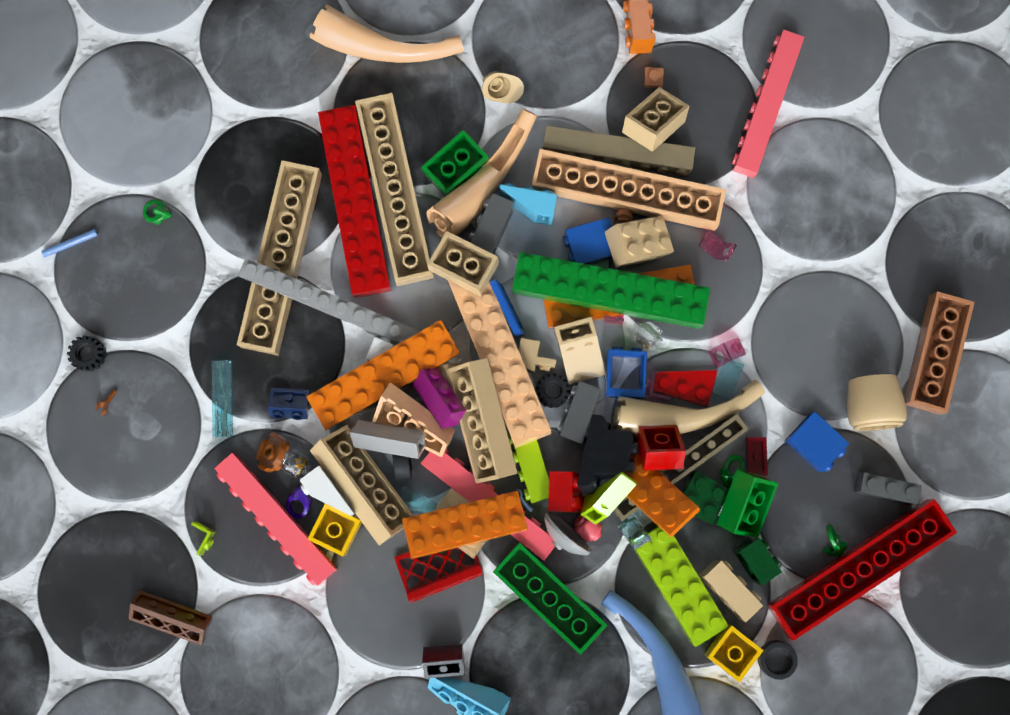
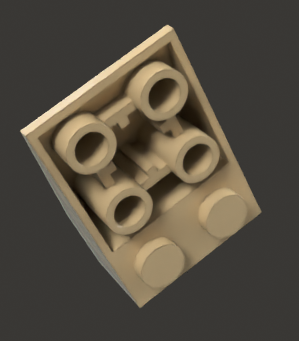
(579, 350)

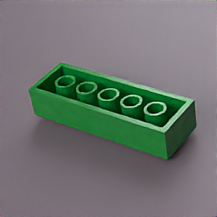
(550, 598)

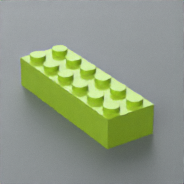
(681, 587)

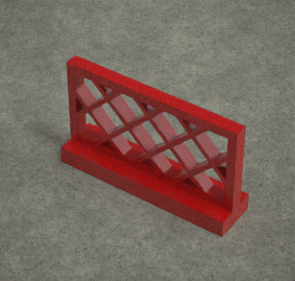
(438, 584)

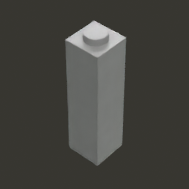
(388, 439)

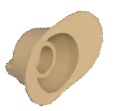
(502, 87)

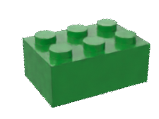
(454, 163)
(747, 503)

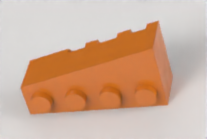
(639, 26)

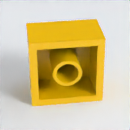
(335, 530)
(733, 652)

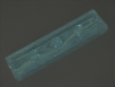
(222, 399)

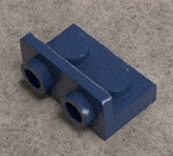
(288, 403)

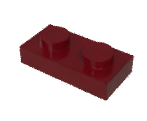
(757, 455)

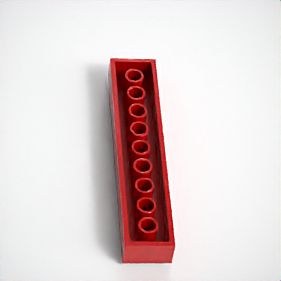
(354, 201)
(861, 569)

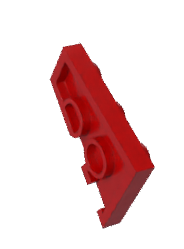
(686, 385)

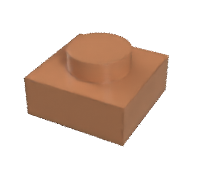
(653, 77)

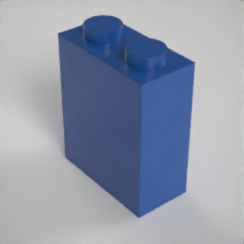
(588, 242)
(817, 442)

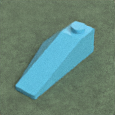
(469, 697)

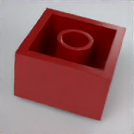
(660, 447)
(564, 493)

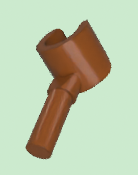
(104, 404)

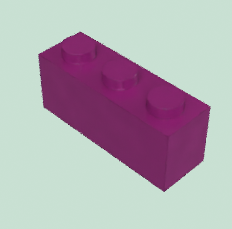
(439, 397)

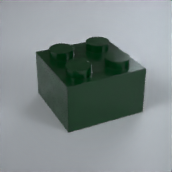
(706, 495)
(757, 560)

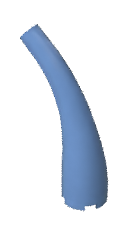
(672, 681)

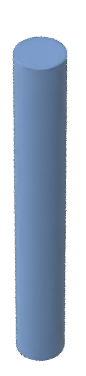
(69, 243)

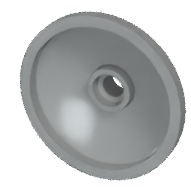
(564, 535)

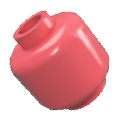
(586, 529)

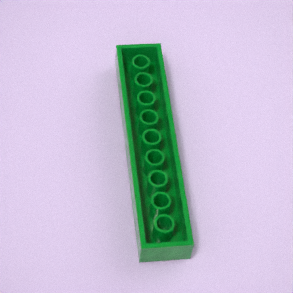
(611, 290)

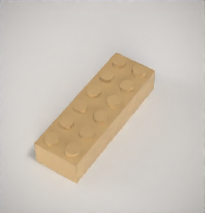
(483, 421)
(362, 484)

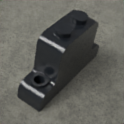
(606, 455)

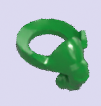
(161, 211)
(726, 476)
(838, 546)

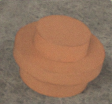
(623, 216)

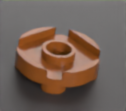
(272, 452)

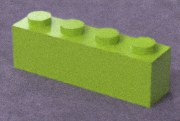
(532, 471)

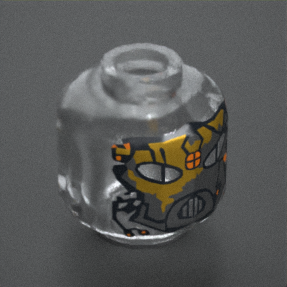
(648, 335)
(295, 463)

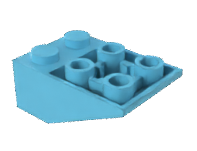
(533, 204)

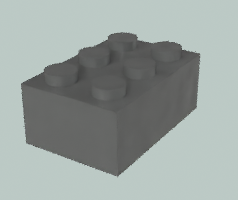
(492, 223)

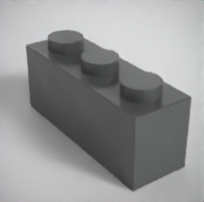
(579, 412)
(888, 488)

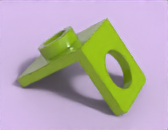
(208, 541)

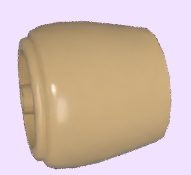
(875, 403)

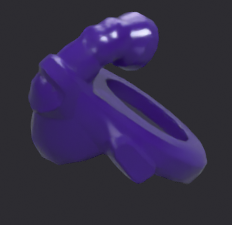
(298, 494)

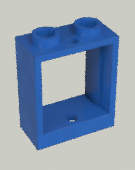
(630, 393)

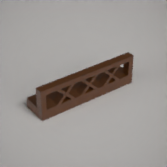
(169, 614)

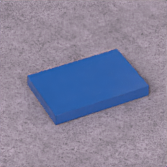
(507, 308)

